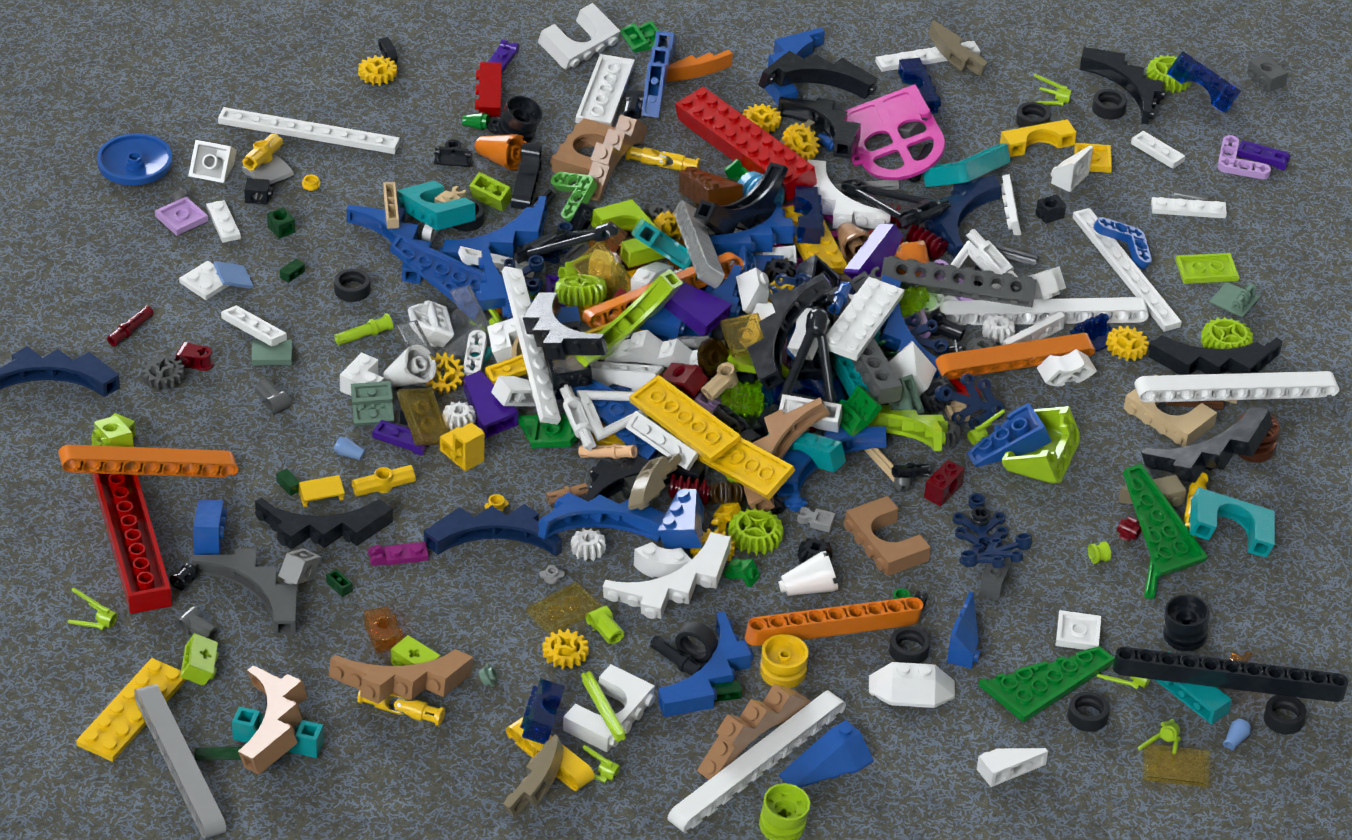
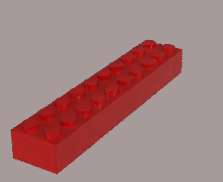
(742, 139)
(132, 542)

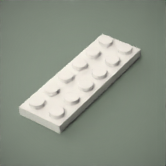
(605, 89)
(863, 318)

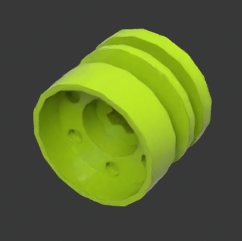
(784, 812)

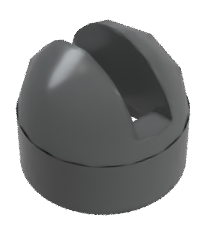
(902, 482)

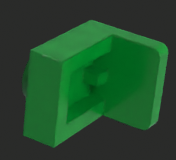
(735, 170)
(743, 569)

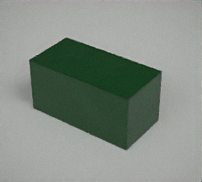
(292, 270)
(287, 481)
(339, 583)
(728, 691)

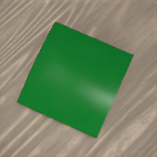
(641, 37)
(858, 411)

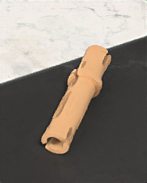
(614, 451)

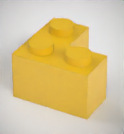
(464, 446)

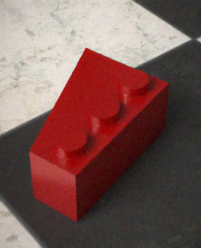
(489, 88)

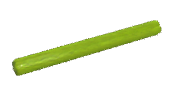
(603, 706)

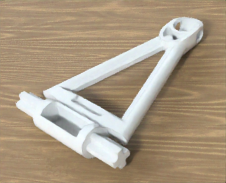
(985, 256)
(584, 417)

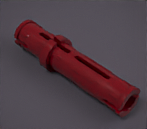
(125, 329)

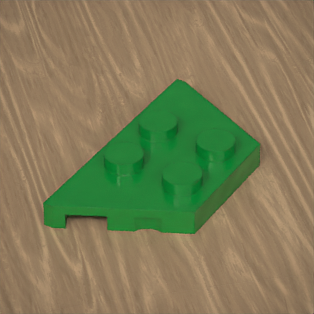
(546, 434)

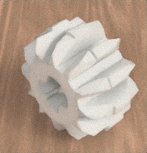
(998, 328)
(458, 415)
(588, 544)

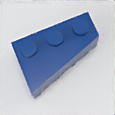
(683, 521)
(209, 527)

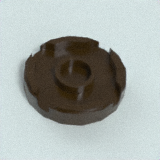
(710, 355)

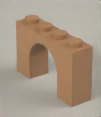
(584, 135)
(888, 556)

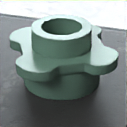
(488, 675)

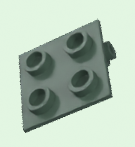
(1235, 299)

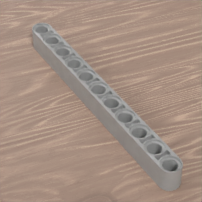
(699, 245)

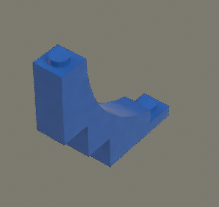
(801, 45)
(657, 73)
(503, 242)

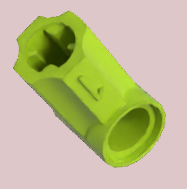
(603, 622)

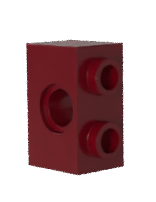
(685, 377)
(944, 483)

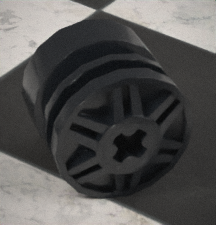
(520, 117)
(1186, 622)

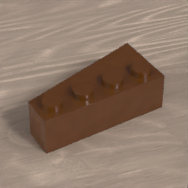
(708, 187)

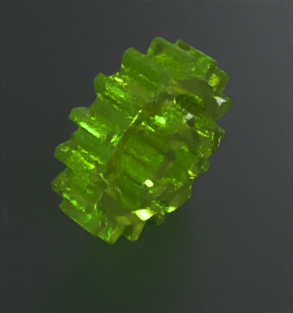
(913, 300)
(743, 398)

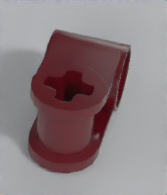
(193, 355)

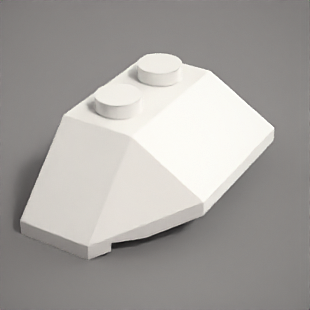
(433, 321)
(625, 373)
(912, 685)

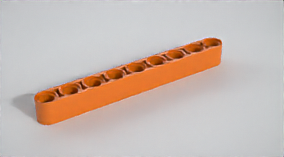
(619, 303)
(1011, 355)
(147, 461)
(836, 620)

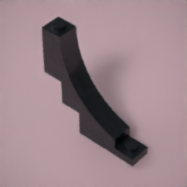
(842, 74)
(1187, 359)

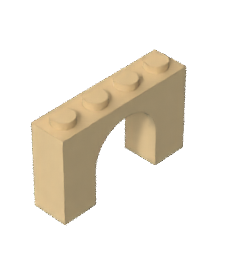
(1181, 429)

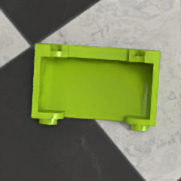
(1053, 459)

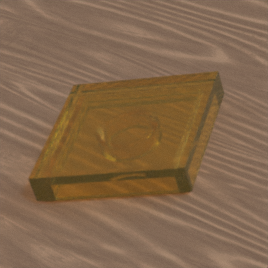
(741, 333)

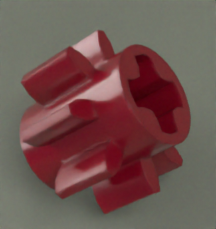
(1129, 529)

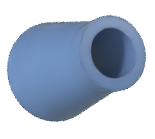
(347, 448)
(1238, 732)

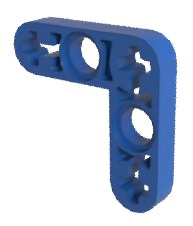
(1133, 236)

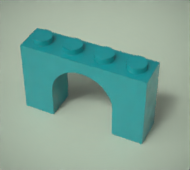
(420, 204)
(662, 244)
(1255, 520)

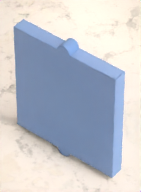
(233, 274)

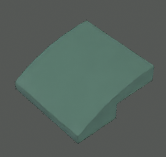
(271, 355)
(372, 403)

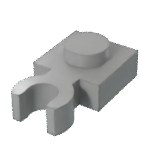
(818, 520)

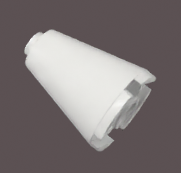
(411, 367)
(810, 577)

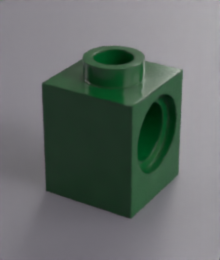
(281, 222)

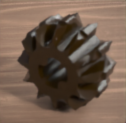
(726, 493)

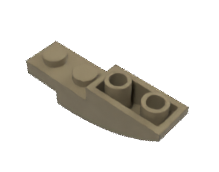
(950, 47)
(650, 480)
(541, 775)

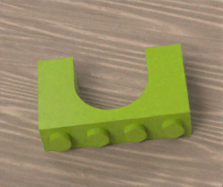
(626, 216)

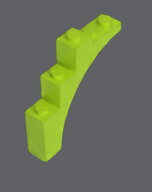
(631, 319)
(925, 428)

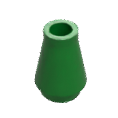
(476, 121)

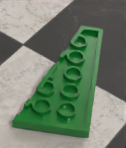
(1163, 530)
(1044, 683)

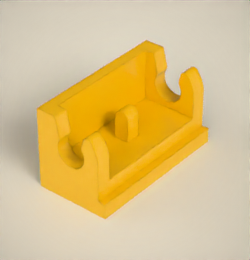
(321, 489)

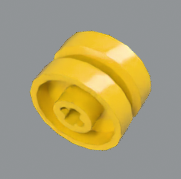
(784, 661)

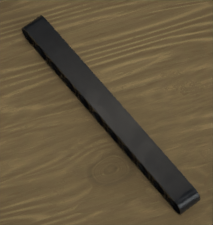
(1230, 674)

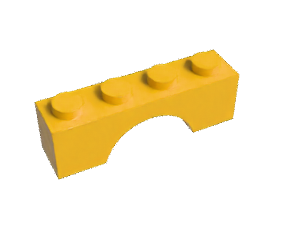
(1056, 133)

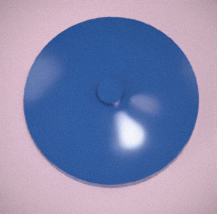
(134, 159)

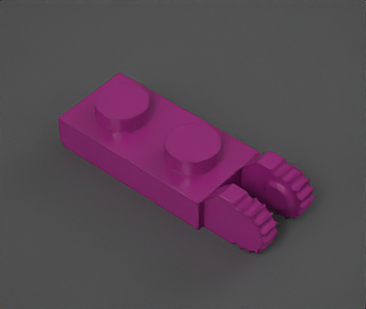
(398, 554)

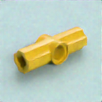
(262, 152)
(383, 480)

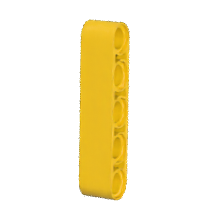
(572, 770)

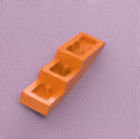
(696, 67)

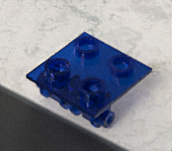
(1096, 328)

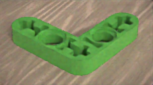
(582, 188)

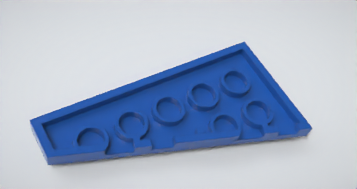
(435, 267)
(612, 411)

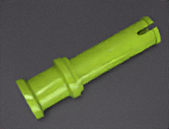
(371, 327)

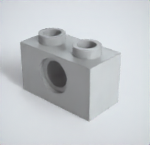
(299, 566)

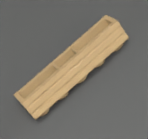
(391, 206)

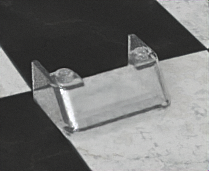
(464, 320)

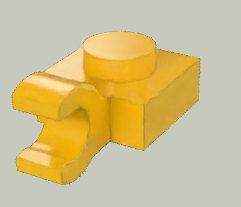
(724, 515)

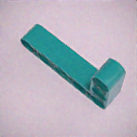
(967, 168)
(846, 370)

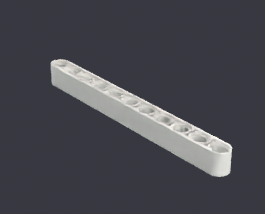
(1076, 310)
(1236, 386)
(756, 760)

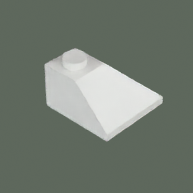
(211, 161)
(1072, 170)
(752, 289)
(914, 362)

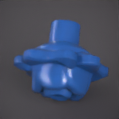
(795, 501)

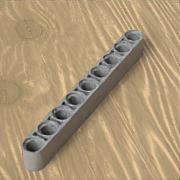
(180, 761)

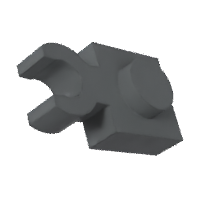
(857, 282)

